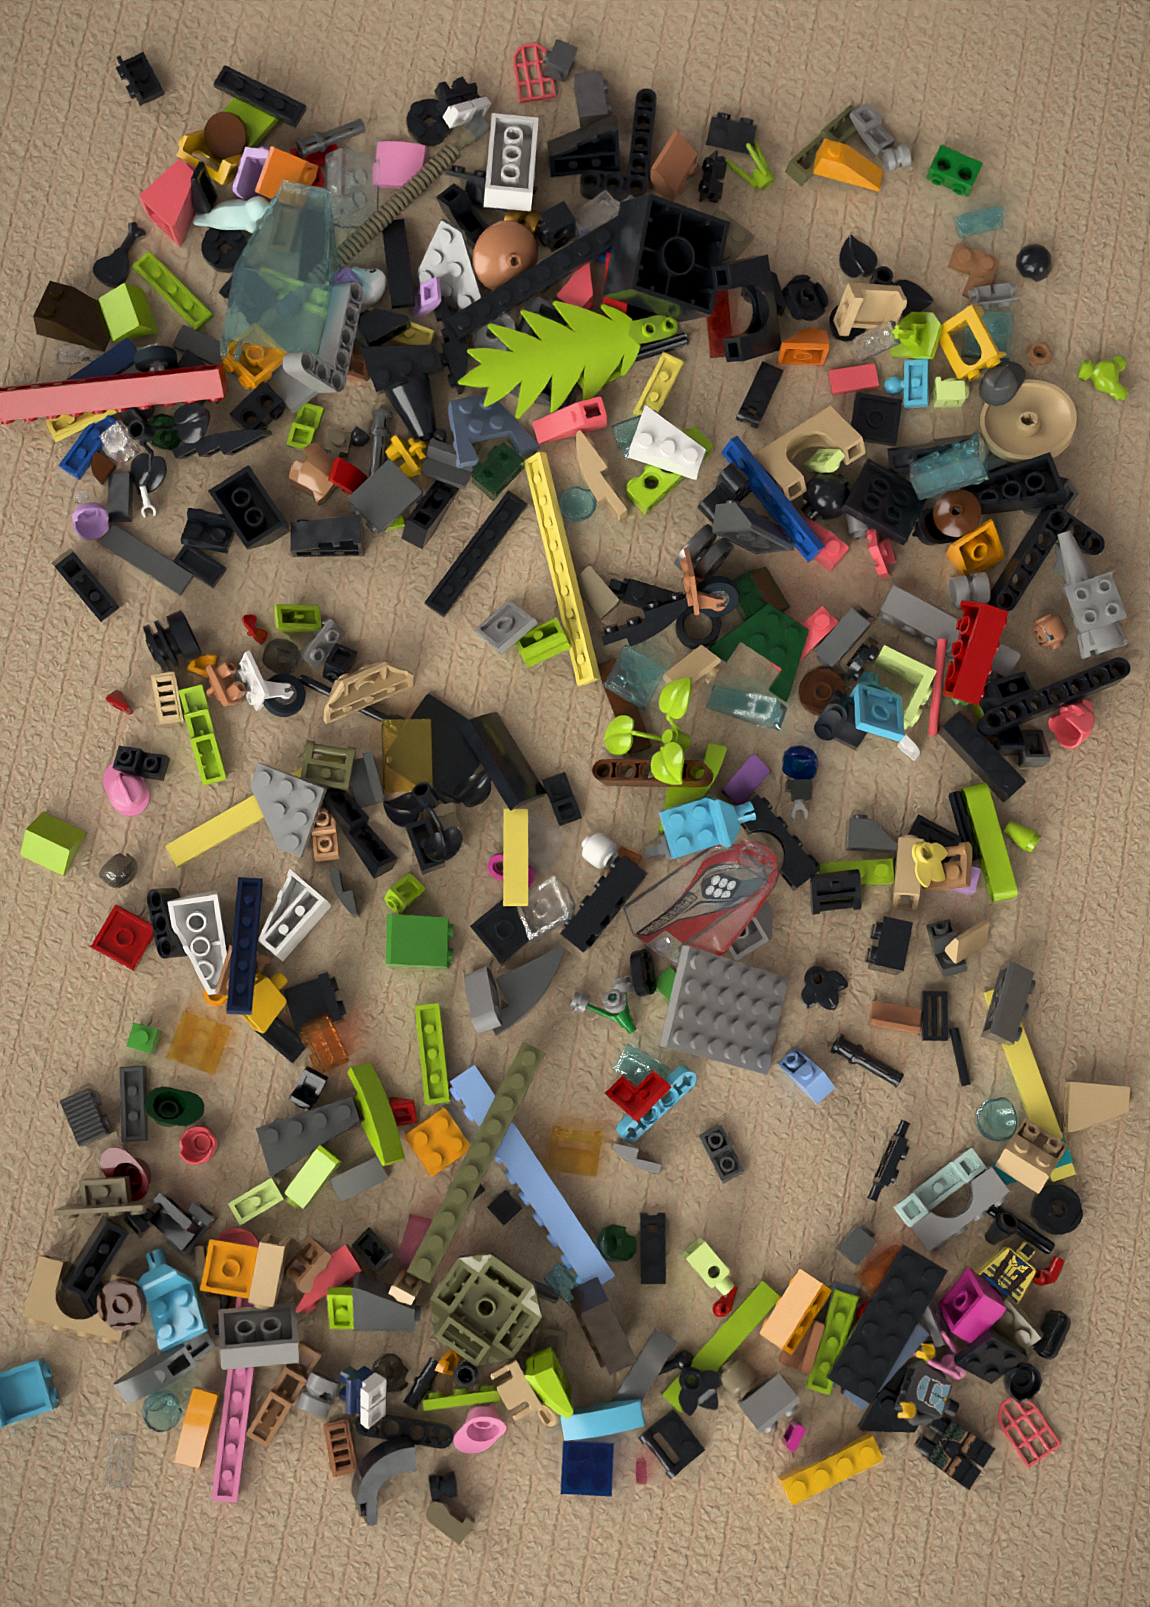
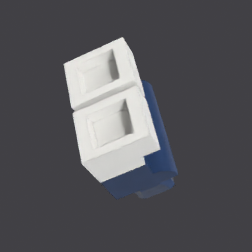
(363, 1394)

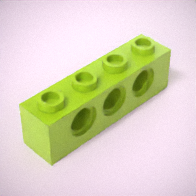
(646, 498)

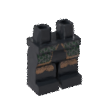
(946, 1446)

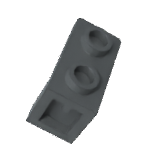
(201, 1217)

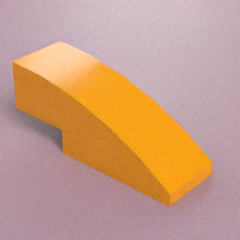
(197, 1426)

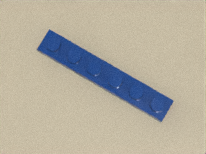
(774, 500)

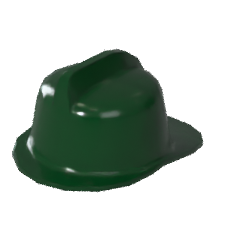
(173, 1107)

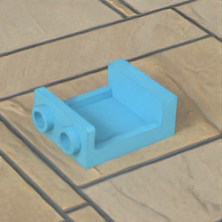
(26, 1392)

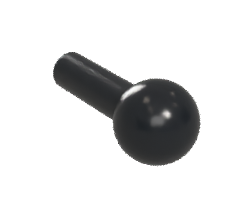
(681, 1361)

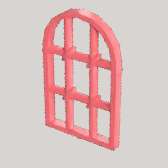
(528, 82)
(1026, 1440)

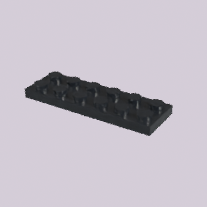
(886, 1323)

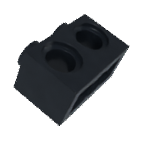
(556, 227)
(252, 407)

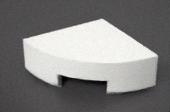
(909, 748)

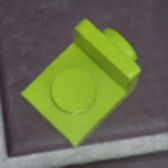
(404, 893)

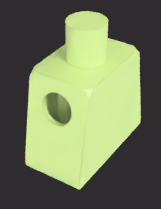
(701, 1258)

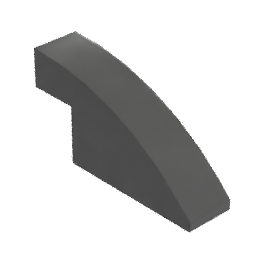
(526, 986)

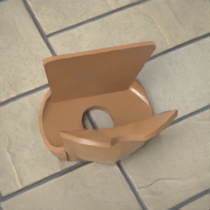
(313, 474)

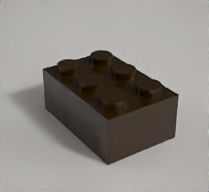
(601, 1326)

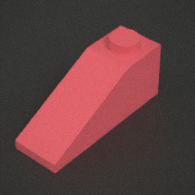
(834, 548)
(819, 627)

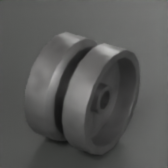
(704, 554)

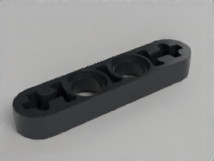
(404, 1430)

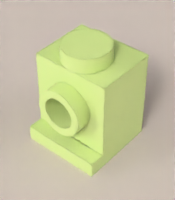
(949, 392)

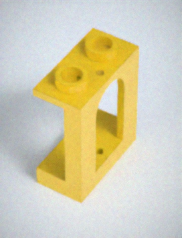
(194, 144)
(990, 353)

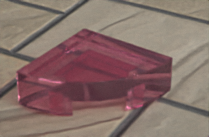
(641, 1471)

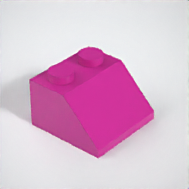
(971, 1306)

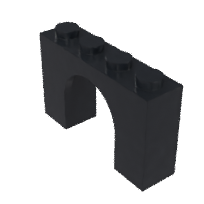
(763, 333)

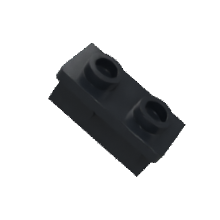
(207, 531)

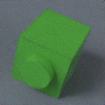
(144, 1038)

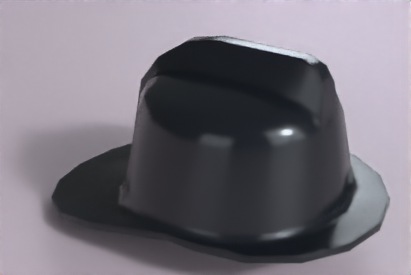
(928, 532)

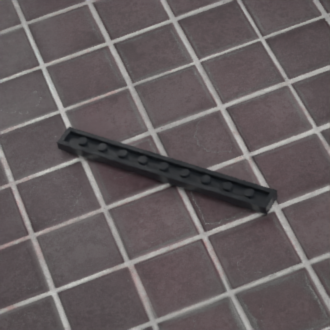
(533, 280)

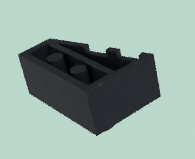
(586, 149)
(398, 363)
(328, 537)

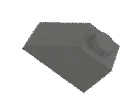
(867, 836)

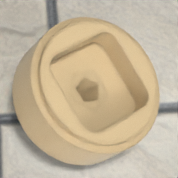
(548, 1416)

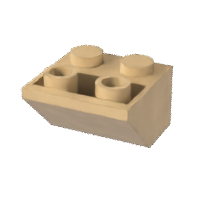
(699, 665)
(1031, 1155)

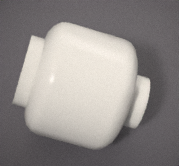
(599, 850)

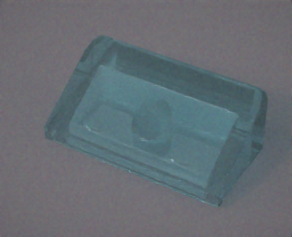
(638, 1065)

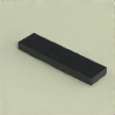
(260, 96)

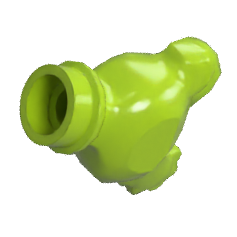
(1105, 376)

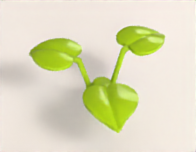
(668, 762)

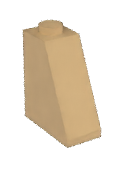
(906, 884)
(1093, 1103)
(269, 1270)

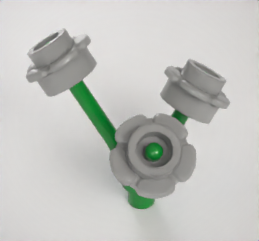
(614, 1001)

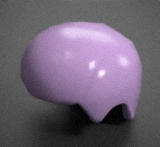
(90, 520)

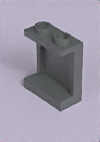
(384, 497)

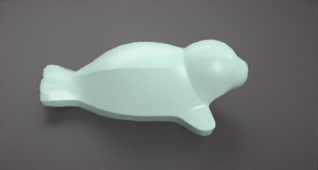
(234, 214)

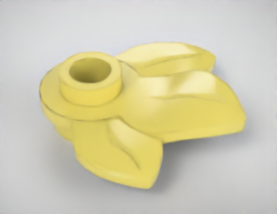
(928, 862)

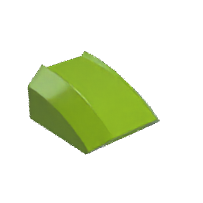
(549, 1381)

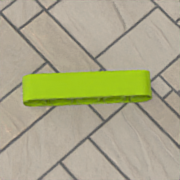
(990, 843)

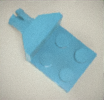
(878, 708)
(703, 824)
(171, 1302)

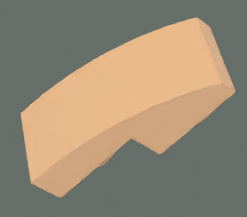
(325, 837)

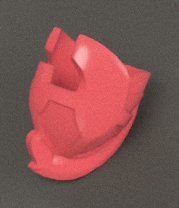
(1073, 723)

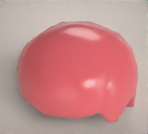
(198, 1145)

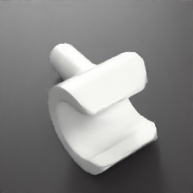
(146, 502)

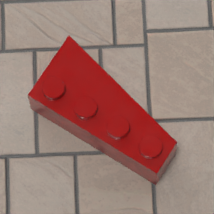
(974, 651)

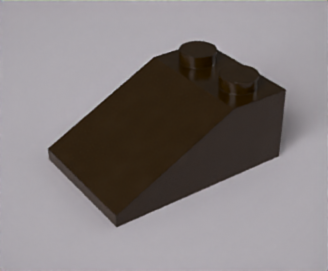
(71, 317)

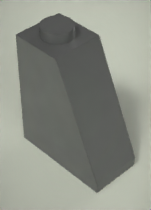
(844, 636)
(378, 1310)

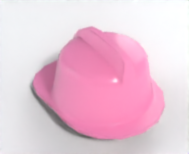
(126, 791)
(480, 1429)

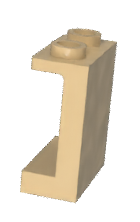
(868, 306)

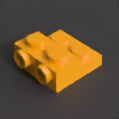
(254, 365)

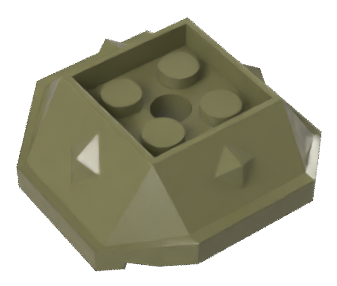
(480, 1333)

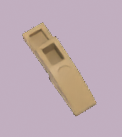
(592, 471)

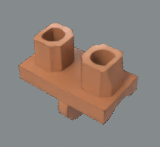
(223, 686)

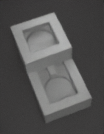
(868, 126)
(630, 1155)
(358, 1179)

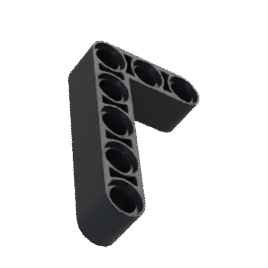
(637, 157)
(1039, 552)

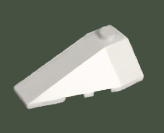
(201, 930)

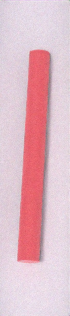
(937, 687)

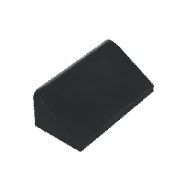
(120, 497)

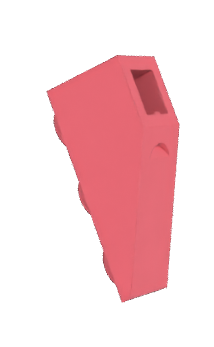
(583, 416)
(340, 1270)

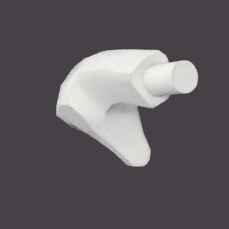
(374, 285)

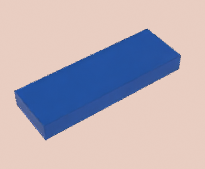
(81, 453)

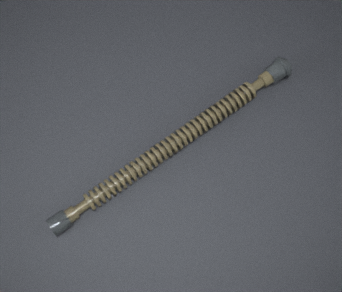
(411, 190)

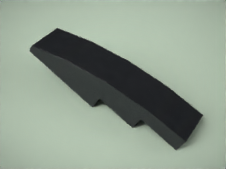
(398, 265)
(227, 442)

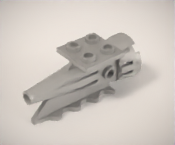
(1092, 600)

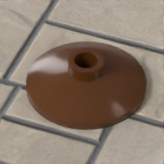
(959, 524)

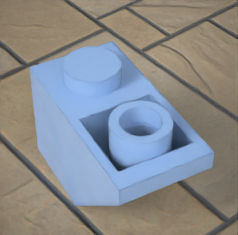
(806, 1075)

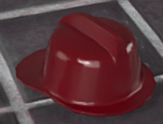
(119, 1162)

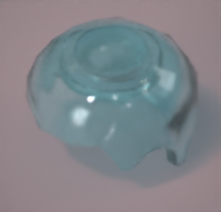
(577, 504)
(161, 1411)

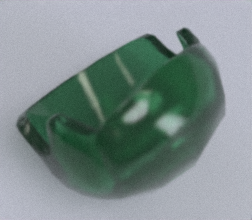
(164, 439)
(616, 1244)

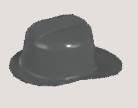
(1001, 383)

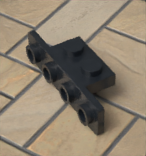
(475, 184)

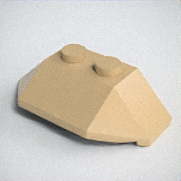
(365, 688)

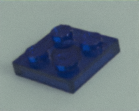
(587, 1468)

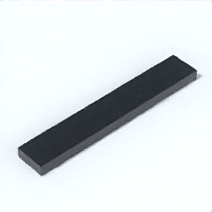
(475, 554)

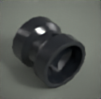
(443, 1485)

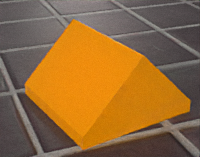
(976, 550)

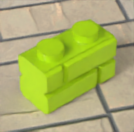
(542, 642)

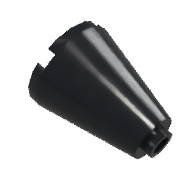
(414, 405)

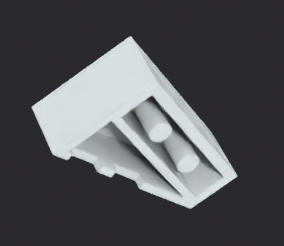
(665, 446)
(293, 916)

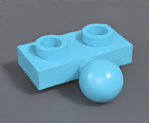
(914, 383)

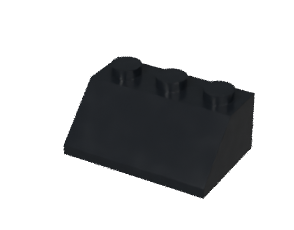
(249, 509)

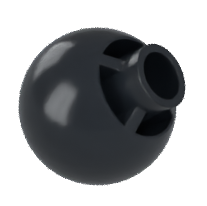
(825, 496)

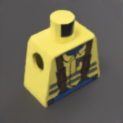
(1009, 1271)

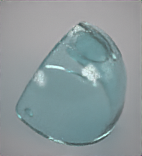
(997, 1119)

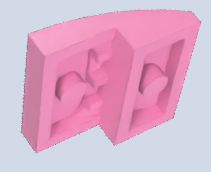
(399, 162)

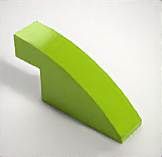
(678, 795)

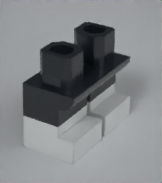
(461, 102)

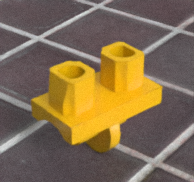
(401, 448)

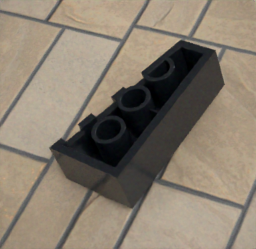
(1021, 487)
(604, 904)

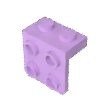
(249, 172)

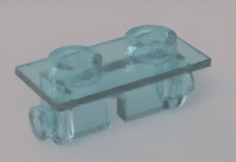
(979, 221)
(562, 1282)

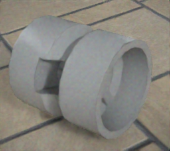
(974, 588)
(318, 1395)

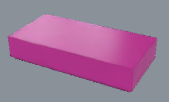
(793, 1435)

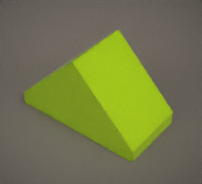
(297, 618)

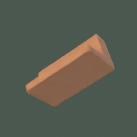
(894, 1017)
(806, 1350)

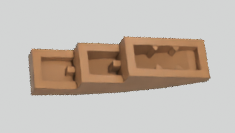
(283, 1395)

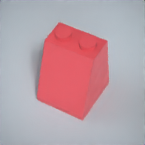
(170, 201)

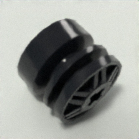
(172, 641)

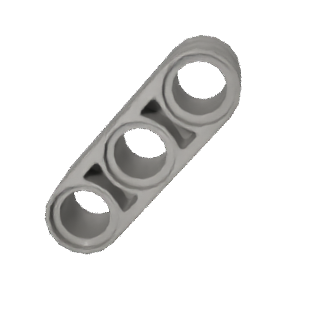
(483, 1000)

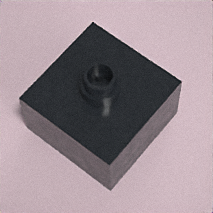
(665, 258)

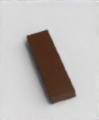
(623, 707)

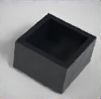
(889, 945)

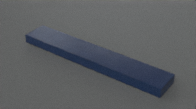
(244, 946)

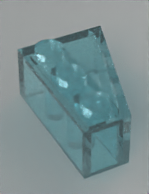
(952, 469)

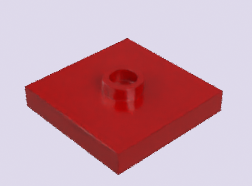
(124, 937)

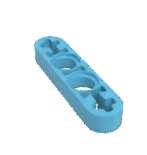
(660, 1107)

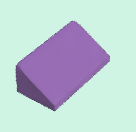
(746, 780)

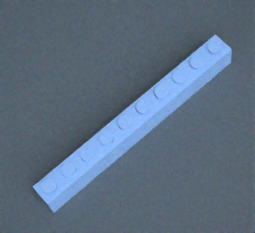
(535, 1184)

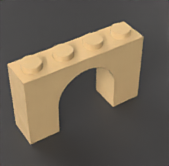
(822, 430)
(46, 1305)

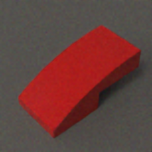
(346, 476)

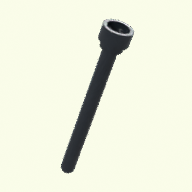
(325, 690)

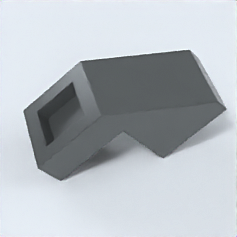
(940, 936)

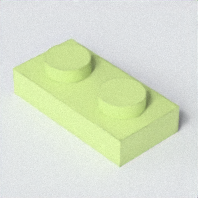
(824, 460)
(256, 1201)

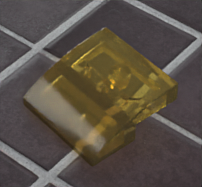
(198, 1043)

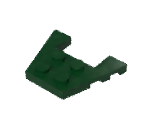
(774, 638)

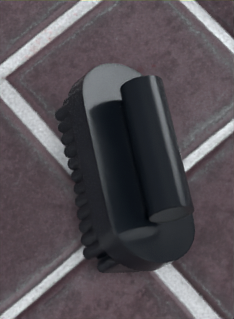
(1055, 1328)

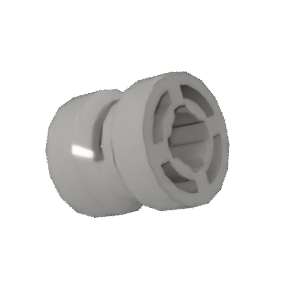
(896, 157)

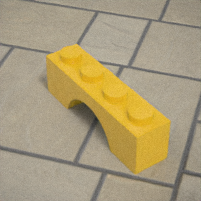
(844, 1463)

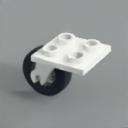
(153, 358)
(280, 694)

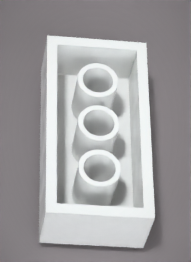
(511, 162)

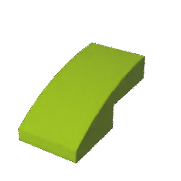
(305, 426)

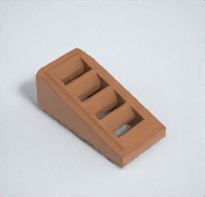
(328, 1427)

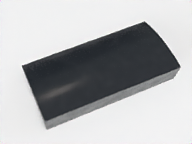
(502, 760)

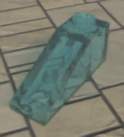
(748, 707)

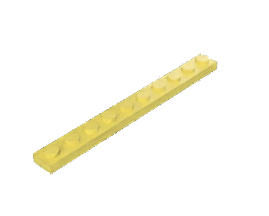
(562, 569)

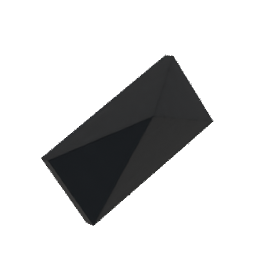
(373, 1250)

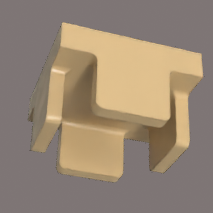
(516, 1389)

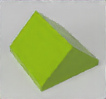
(128, 313)
(52, 843)

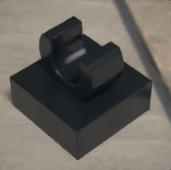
(138, 1222)

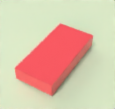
(853, 379)

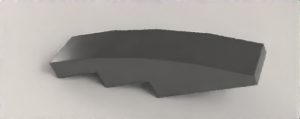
(645, 1371)

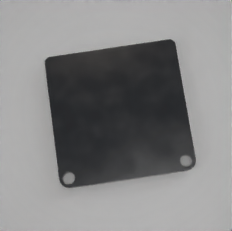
(451, 753)

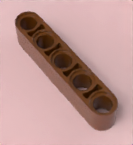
(641, 770)

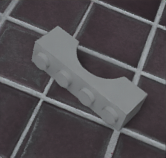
(985, 1191)

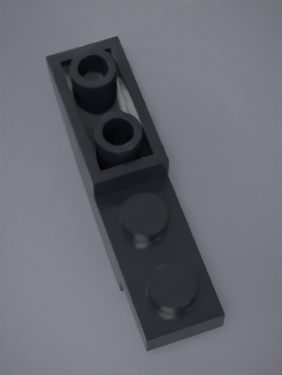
(454, 351)
(901, 457)
(657, 617)

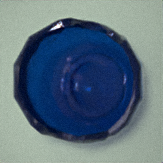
(800, 762)

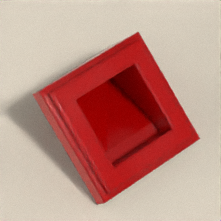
(118, 701)
(403, 1110)

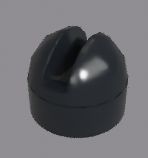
(359, 437)

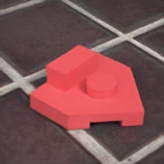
(881, 552)

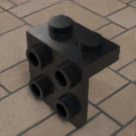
(315, 999)

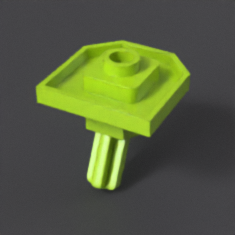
(918, 336)

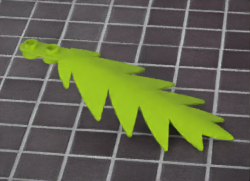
(593, 345)

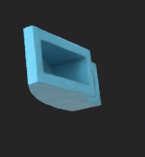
(603, 1419)

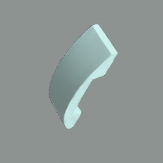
(939, 1187)

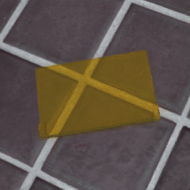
(406, 754)

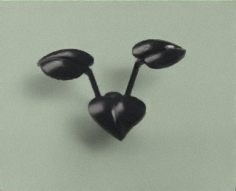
(860, 259)
(151, 470)
(447, 842)

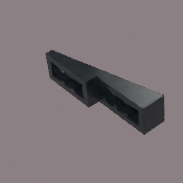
(364, 840)

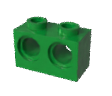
(957, 165)

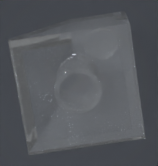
(547, 908)

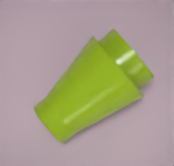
(1023, 836)

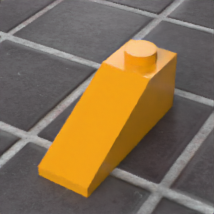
(846, 165)

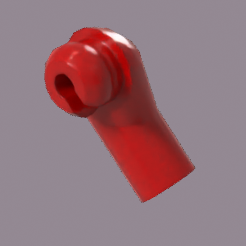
(1050, 1274)
(725, 1303)

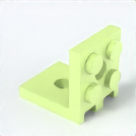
(912, 672)

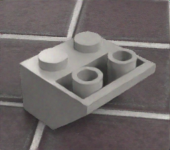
(769, 1403)

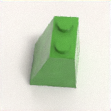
(418, 942)

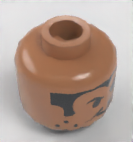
(1050, 631)

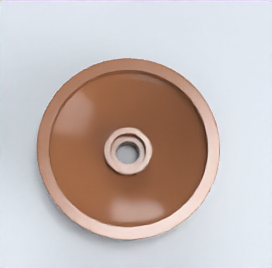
(497, 248)

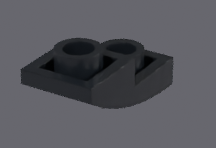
(140, 763)

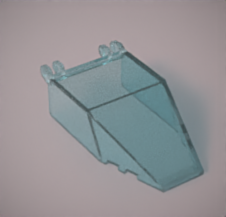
(284, 275)

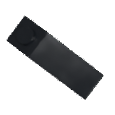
(429, 513)
(85, 585)

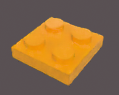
(438, 1142)
(229, 1268)

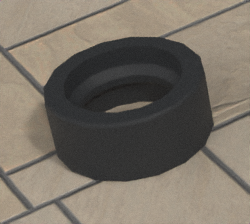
(694, 643)

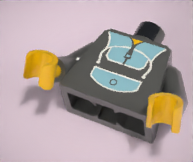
(925, 1391)

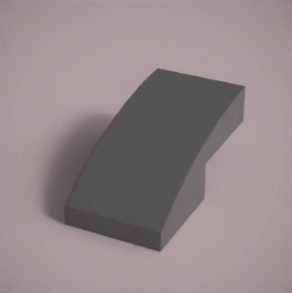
(346, 897)

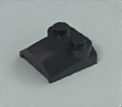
(839, 723)

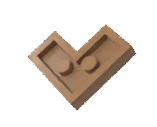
(974, 263)

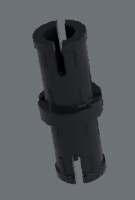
(422, 1384)

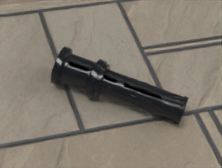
(853, 1056)

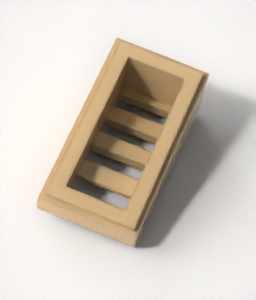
(157, 689)

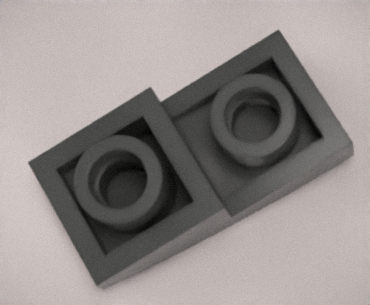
(721, 1154)

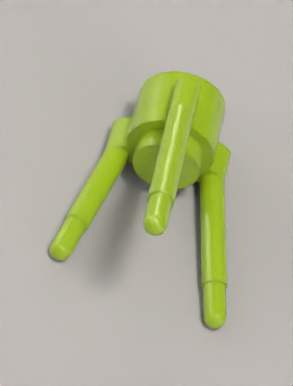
(762, 174)

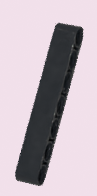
(1044, 701)

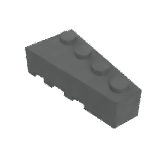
(299, 1135)

